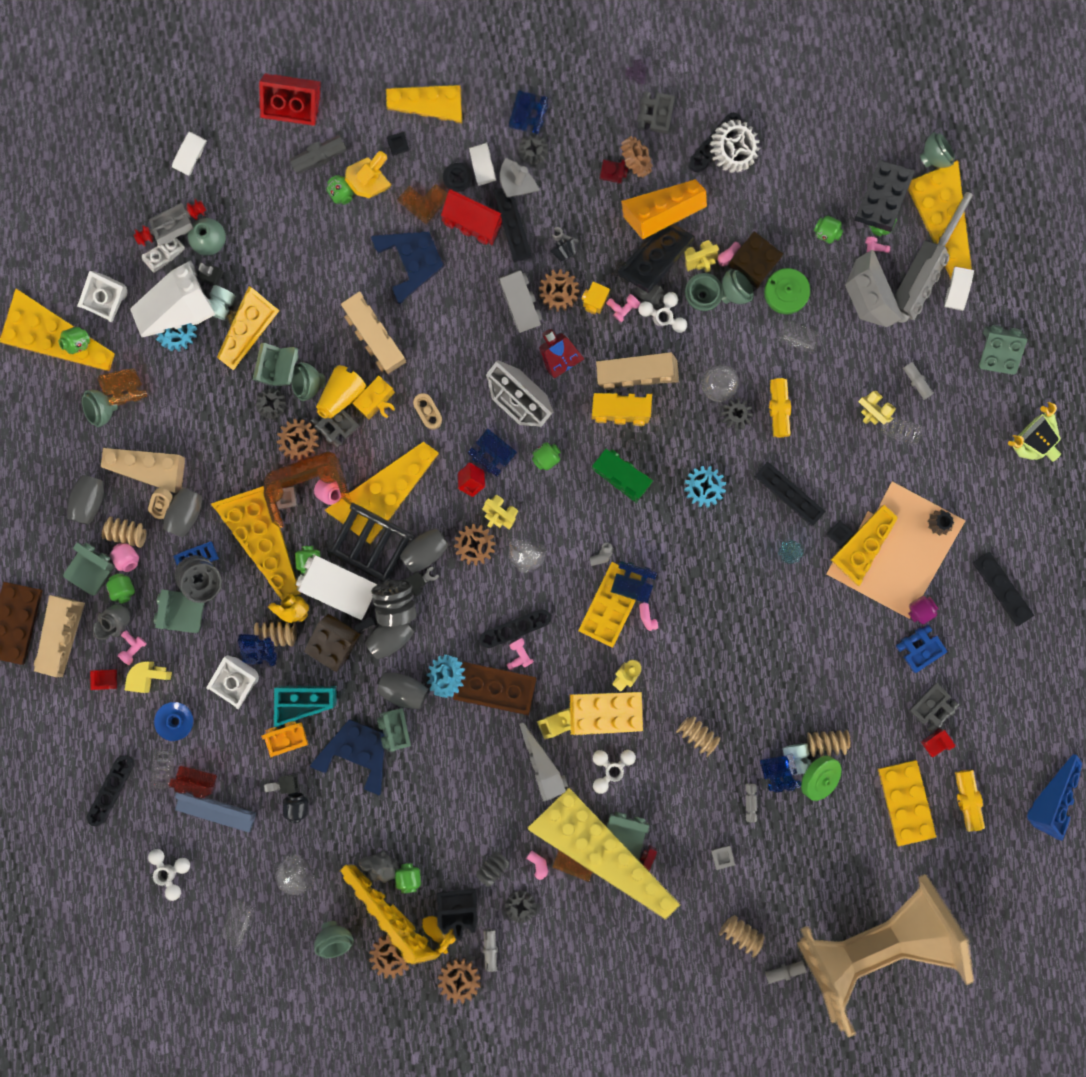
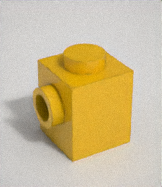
(595, 298)

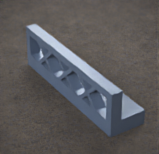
(215, 811)

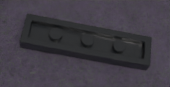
(512, 226)
(789, 493)
(1003, 589)

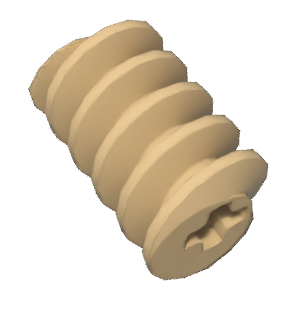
(123, 532)
(277, 635)
(698, 735)
(828, 742)
(743, 934)

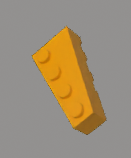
(663, 207)

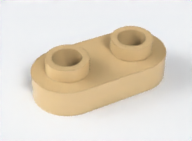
(428, 411)
(160, 502)

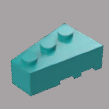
(302, 701)

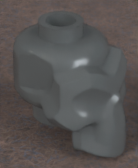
(111, 622)
(380, 866)

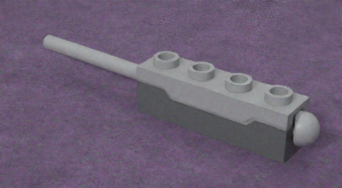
(926, 269)

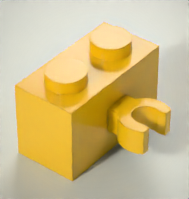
(375, 398)

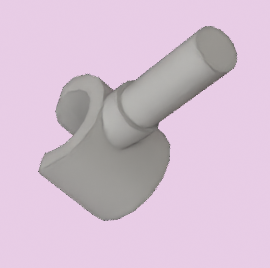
(561, 236)

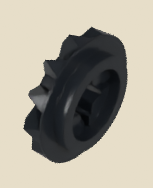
(457, 169)

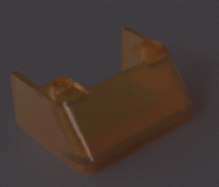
(322, 465)

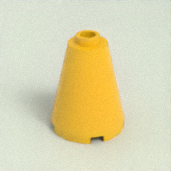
(339, 392)

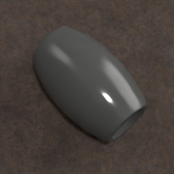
(85, 500)
(182, 512)
(424, 550)
(388, 640)
(402, 690)

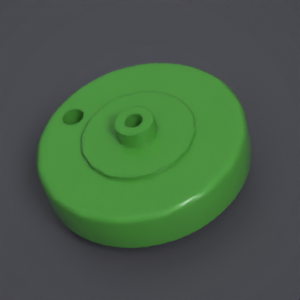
(787, 291)
(821, 778)

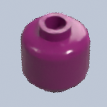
(923, 609)

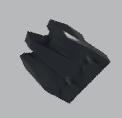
(457, 911)

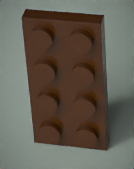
(17, 619)
(496, 688)

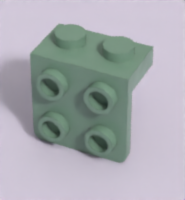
(1002, 349)
(275, 365)
(89, 568)
(178, 612)
(394, 730)
(628, 831)

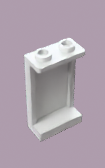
(336, 587)

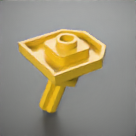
(366, 177)

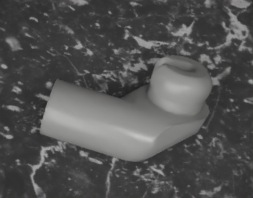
(604, 555)

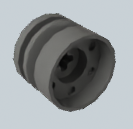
(201, 588)
(394, 603)

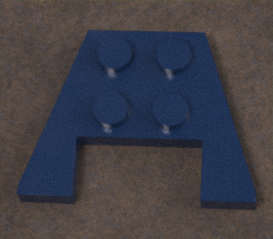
(418, 257)
(359, 745)

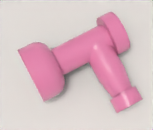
(873, 245)
(621, 312)
(136, 644)
(523, 659)

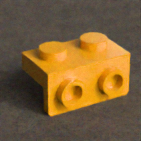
(285, 739)

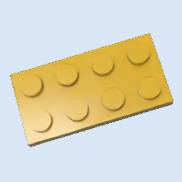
(608, 610)
(606, 713)
(907, 803)

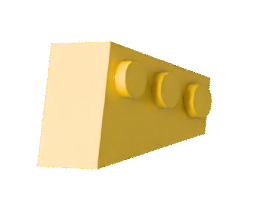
(621, 408)

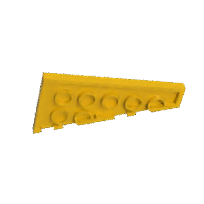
(937, 199)
(38, 330)
(386, 489)
(261, 539)
(390, 918)

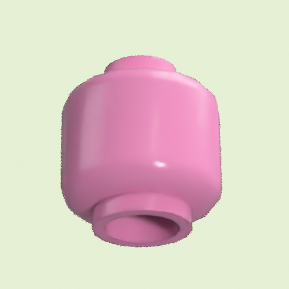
(327, 492)
(124, 557)

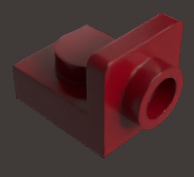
(613, 171)
(648, 856)

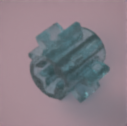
(790, 552)

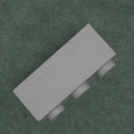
(520, 300)

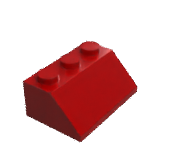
(289, 99)
(471, 217)

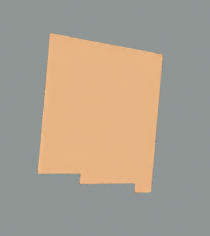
(907, 555)

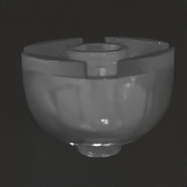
(720, 383)
(525, 555)
(293, 876)

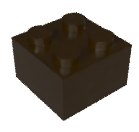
(756, 259)
(332, 642)

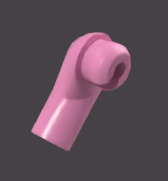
(728, 254)
(645, 617)
(540, 864)

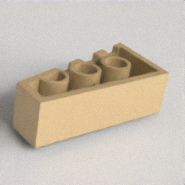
(372, 333)
(637, 371)
(147, 467)
(58, 635)

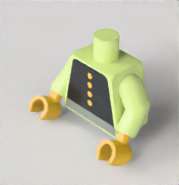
(1039, 437)

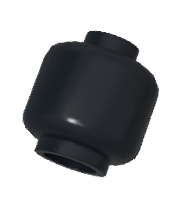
(295, 807)

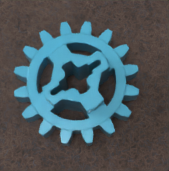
(169, 338)
(695, 484)
(445, 676)

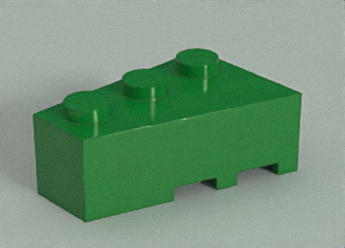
(622, 475)

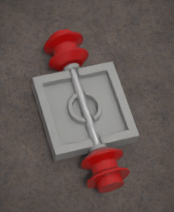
(170, 223)

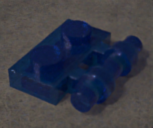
(522, 111)
(494, 447)
(631, 587)
(256, 650)
(778, 767)

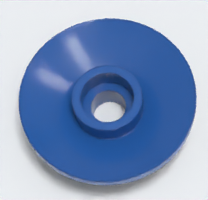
(164, 721)

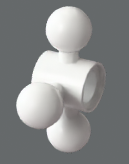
(670, 300)
(601, 759)
(181, 866)

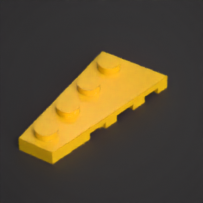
(433, 101)
(249, 323)
(860, 550)

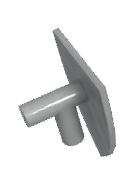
(516, 179)

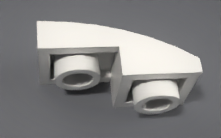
(189, 153)
(482, 164)
(162, 254)
(959, 288)

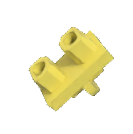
(703, 258)
(873, 410)
(497, 515)
(627, 674)

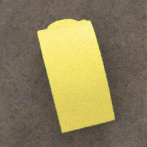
(141, 674)
(555, 724)

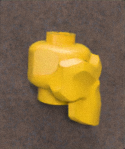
(291, 609)

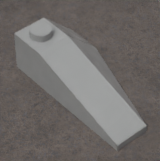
(547, 775)

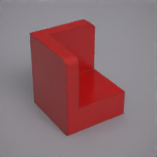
(471, 479)
(103, 679)
(938, 742)

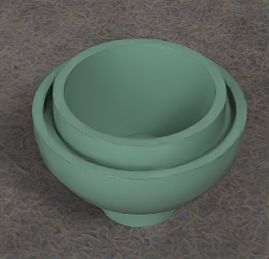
(937, 152)
(210, 242)
(705, 284)
(736, 288)
(307, 381)
(97, 407)
(332, 940)

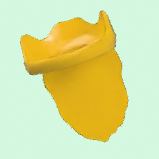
(430, 926)

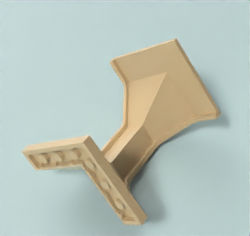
(917, 931)

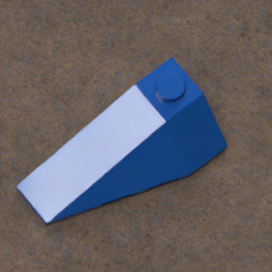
(1051, 805)

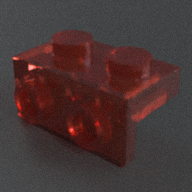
(193, 781)

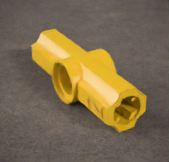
(780, 407)
(970, 800)

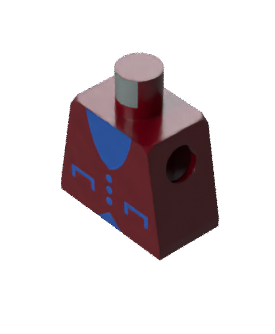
(558, 353)

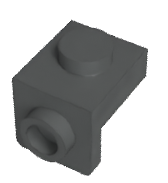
(655, 296)

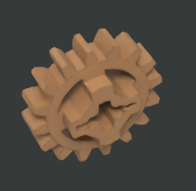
(636, 156)
(553, 282)
(296, 447)
(466, 548)
(382, 954)
(451, 979)

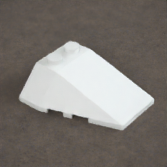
(172, 303)

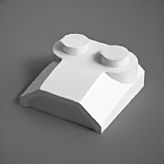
(102, 295)
(233, 680)

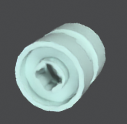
(220, 301)
(800, 754)

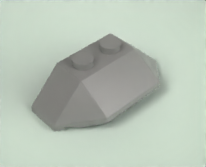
(871, 292)
(518, 395)

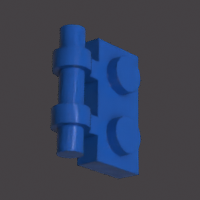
(924, 654)

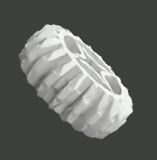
(747, 149)

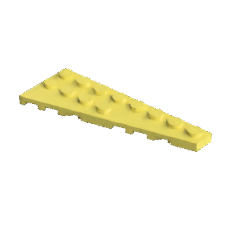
(583, 837)

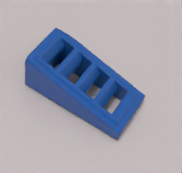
(214, 556)

